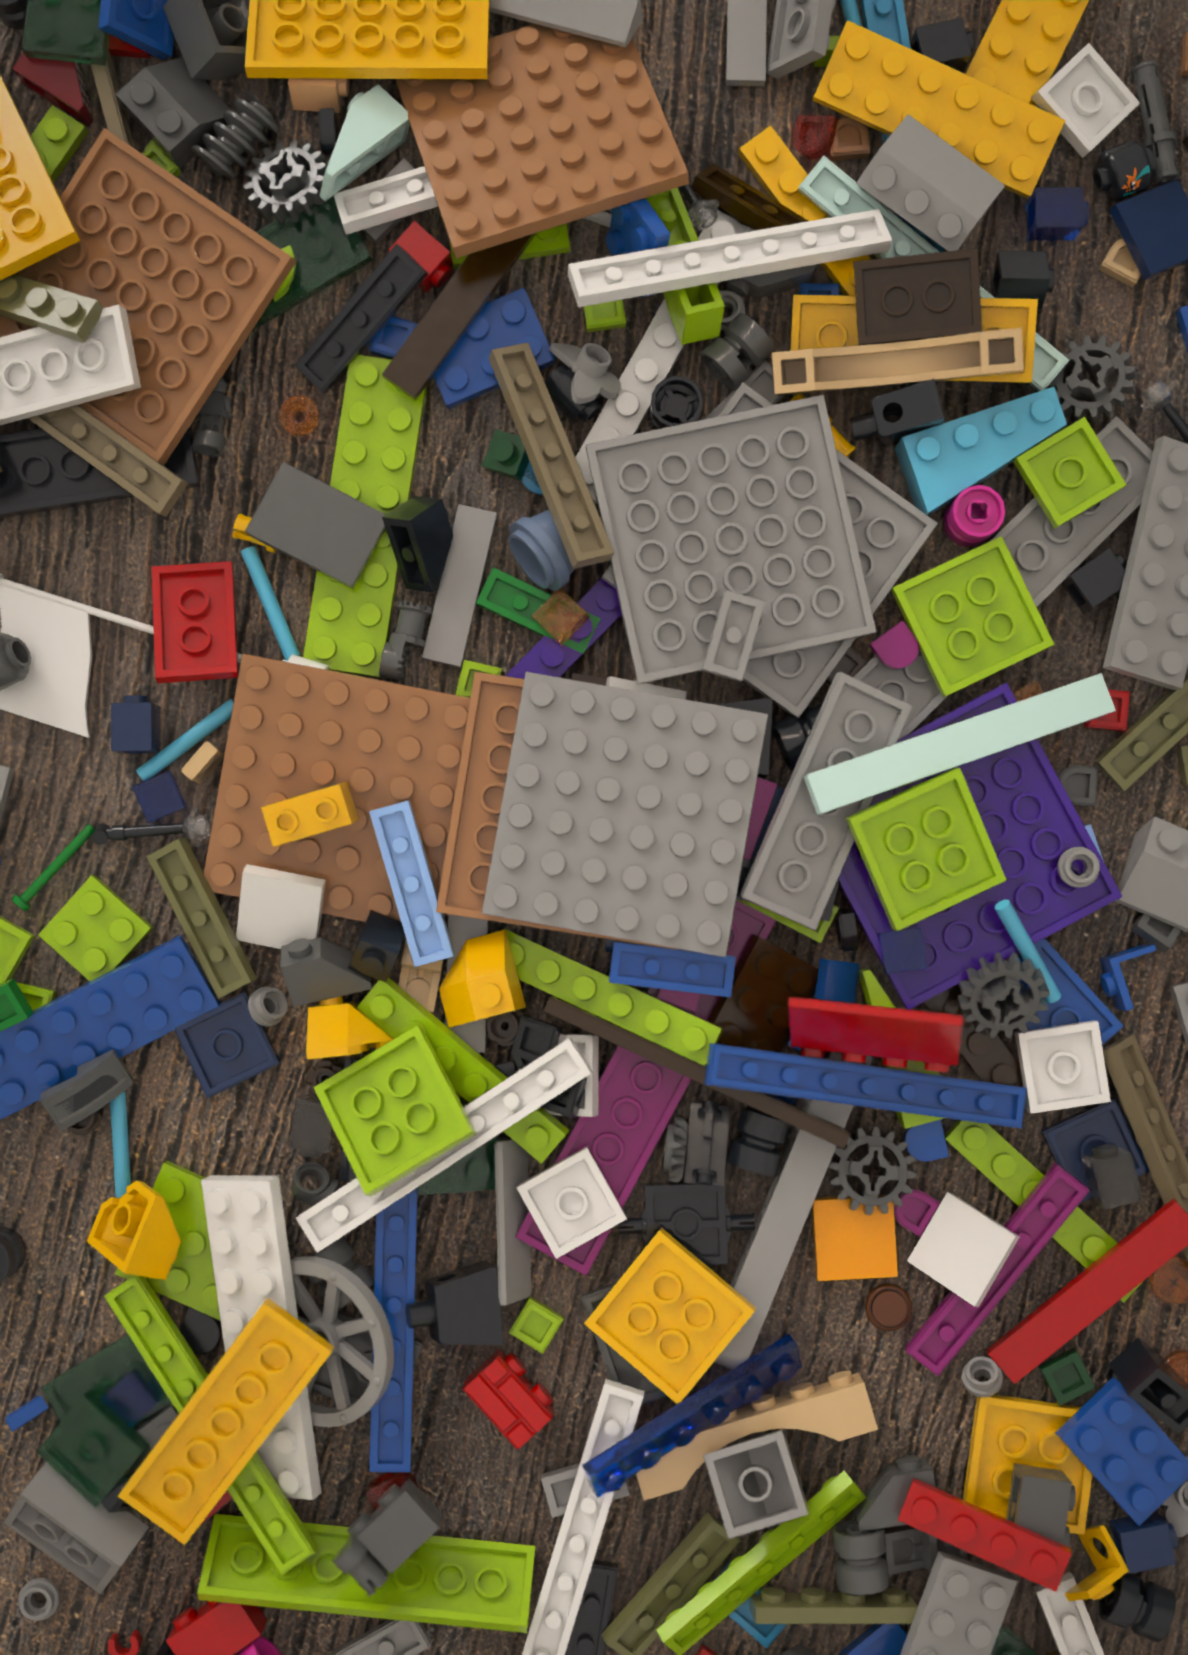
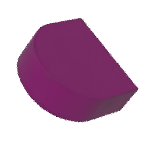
(896, 647)
(916, 1210)

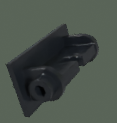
(707, 1144)

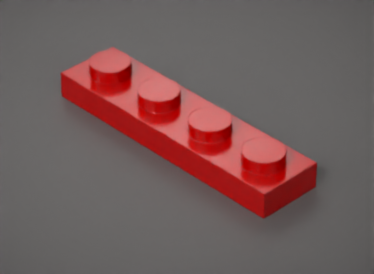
(985, 1534)

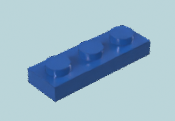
(671, 969)

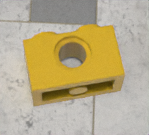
(310, 814)

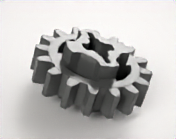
(287, 181)
(1101, 369)
(1001, 993)
(868, 1190)

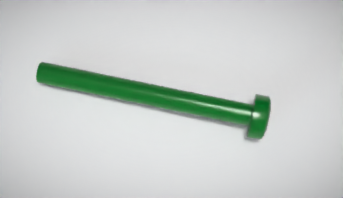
(49, 872)

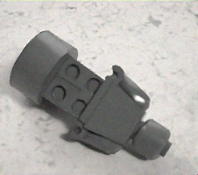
(209, 438)

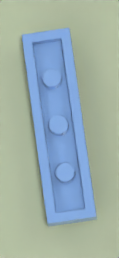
(411, 883)

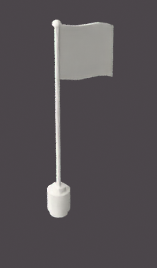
(60, 653)

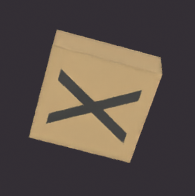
(203, 762)

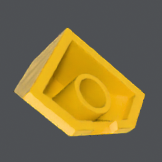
(481, 981)
(341, 1030)
(136, 1232)

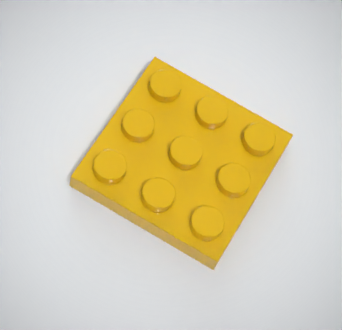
(670, 1316)
(1023, 1433)

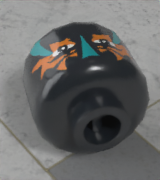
(1124, 170)

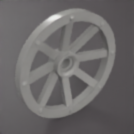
(335, 1332)

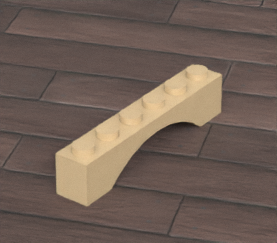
(898, 362)
(831, 1409)

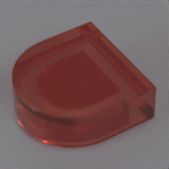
(814, 135)

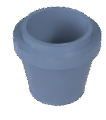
(540, 551)

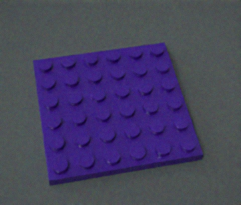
(1029, 829)

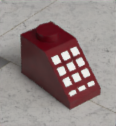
(58, 83)

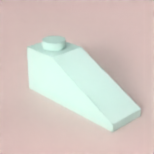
(369, 133)

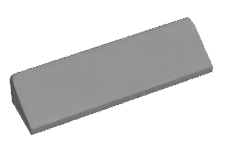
(596, 19)
(512, 1253)

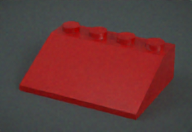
(875, 1031)

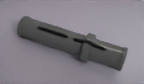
(1156, 123)

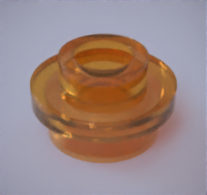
(295, 404)

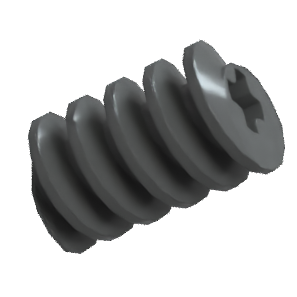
(236, 137)

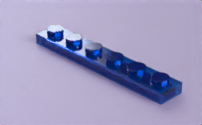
(691, 1416)

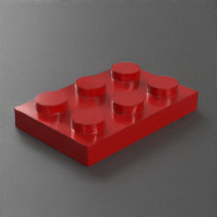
(194, 622)

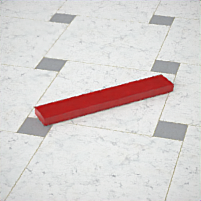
(1092, 1292)

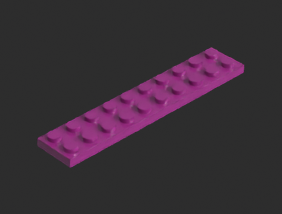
(635, 1107)

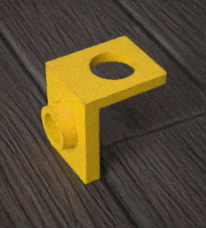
(1107, 1569)

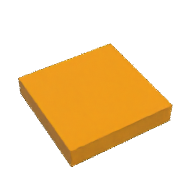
(853, 1243)

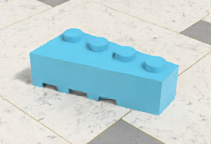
(975, 447)

